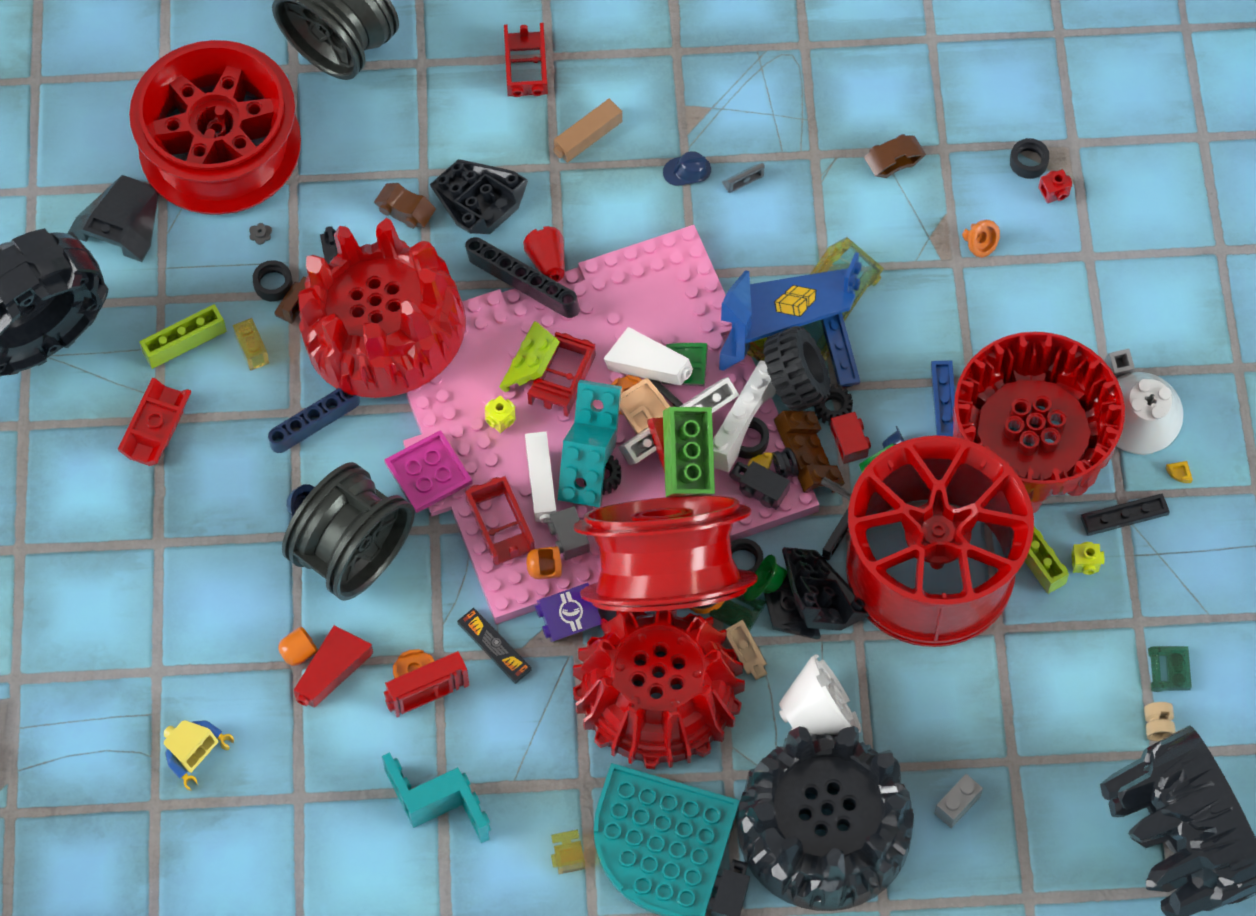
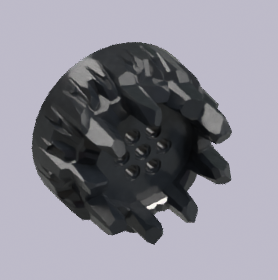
(1194, 817)
(841, 866)

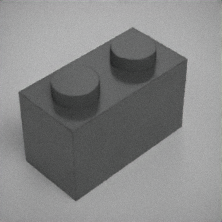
(568, 540)

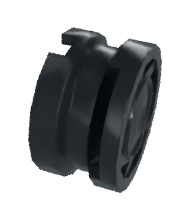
(785, 463)

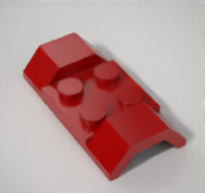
(153, 423)

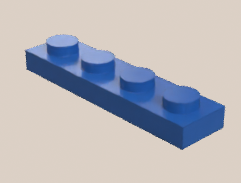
(840, 350)
(943, 396)

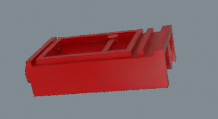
(522, 42)
(557, 394)
(510, 547)
(426, 684)

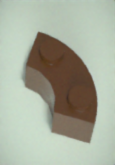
(894, 155)
(404, 205)

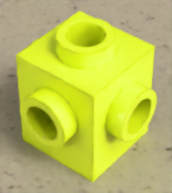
(500, 413)
(1087, 558)

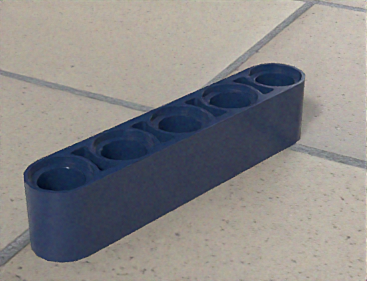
(309, 426)

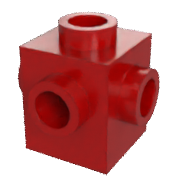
(1055, 186)

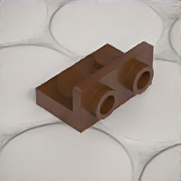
(289, 306)

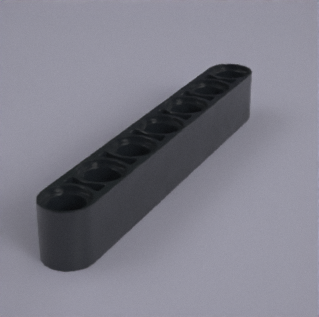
(522, 277)

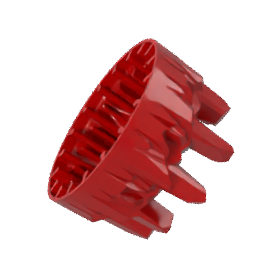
(380, 314)
(1073, 389)

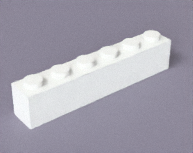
(714, 396)

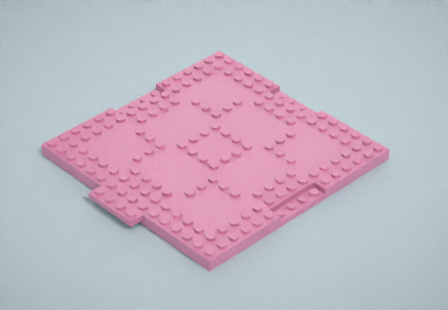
(654, 287)

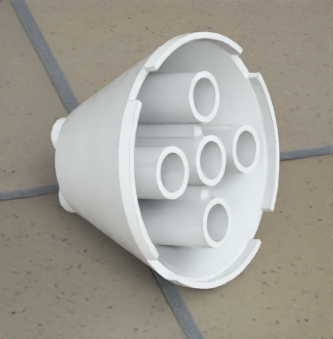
(1151, 413)
(817, 701)

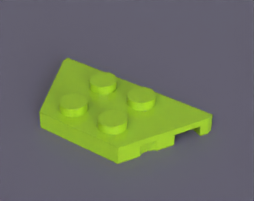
(531, 358)

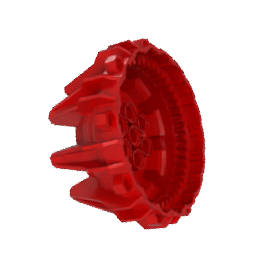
(679, 721)

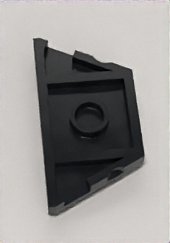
(784, 612)

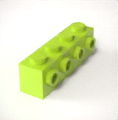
(183, 336)
(1045, 564)

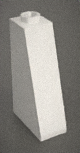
(646, 358)
(540, 476)

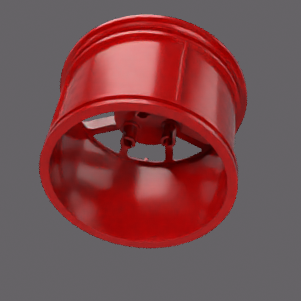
(938, 533)

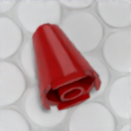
(546, 251)

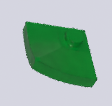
(698, 358)

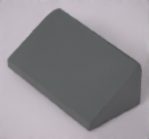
(744, 177)

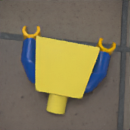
(190, 745)

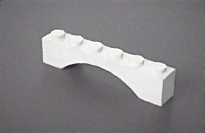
(732, 431)

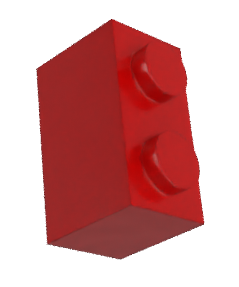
(850, 437)

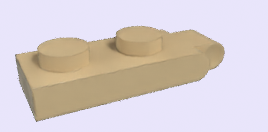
(746, 649)

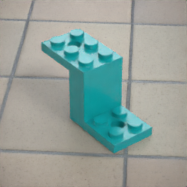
(589, 443)
(437, 797)

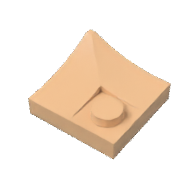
(642, 403)

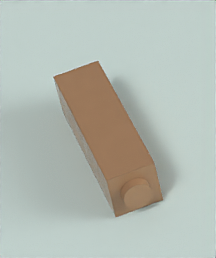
(587, 130)

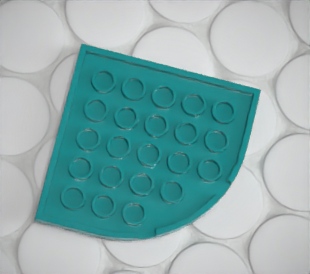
(661, 840)

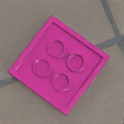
(428, 471)

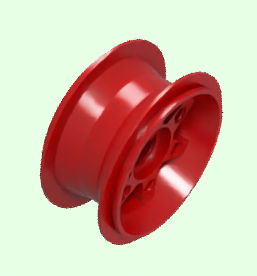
(209, 88)
(665, 553)

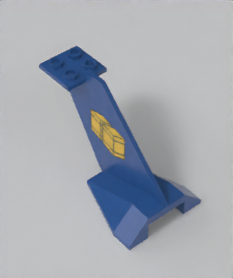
(780, 304)

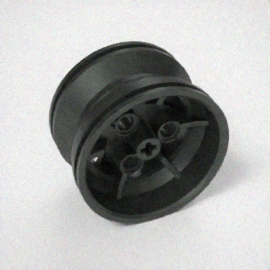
(336, 31)

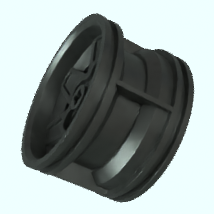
(347, 531)

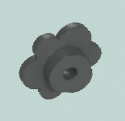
(258, 237)

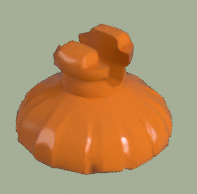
(982, 237)

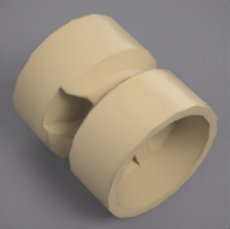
(1159, 719)

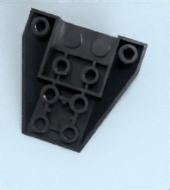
(479, 195)
(121, 217)
(821, 592)

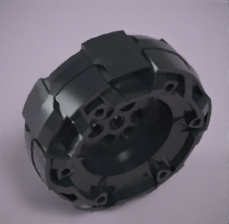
(46, 297)

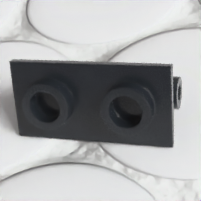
(328, 244)

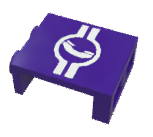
(567, 613)

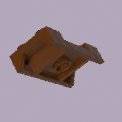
(799, 433)

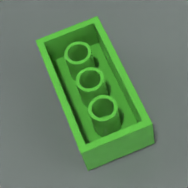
(688, 451)

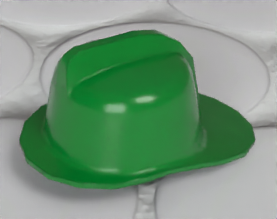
(769, 576)

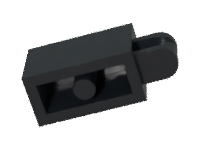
(761, 484)
(731, 891)

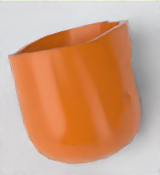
(544, 563)
(297, 647)

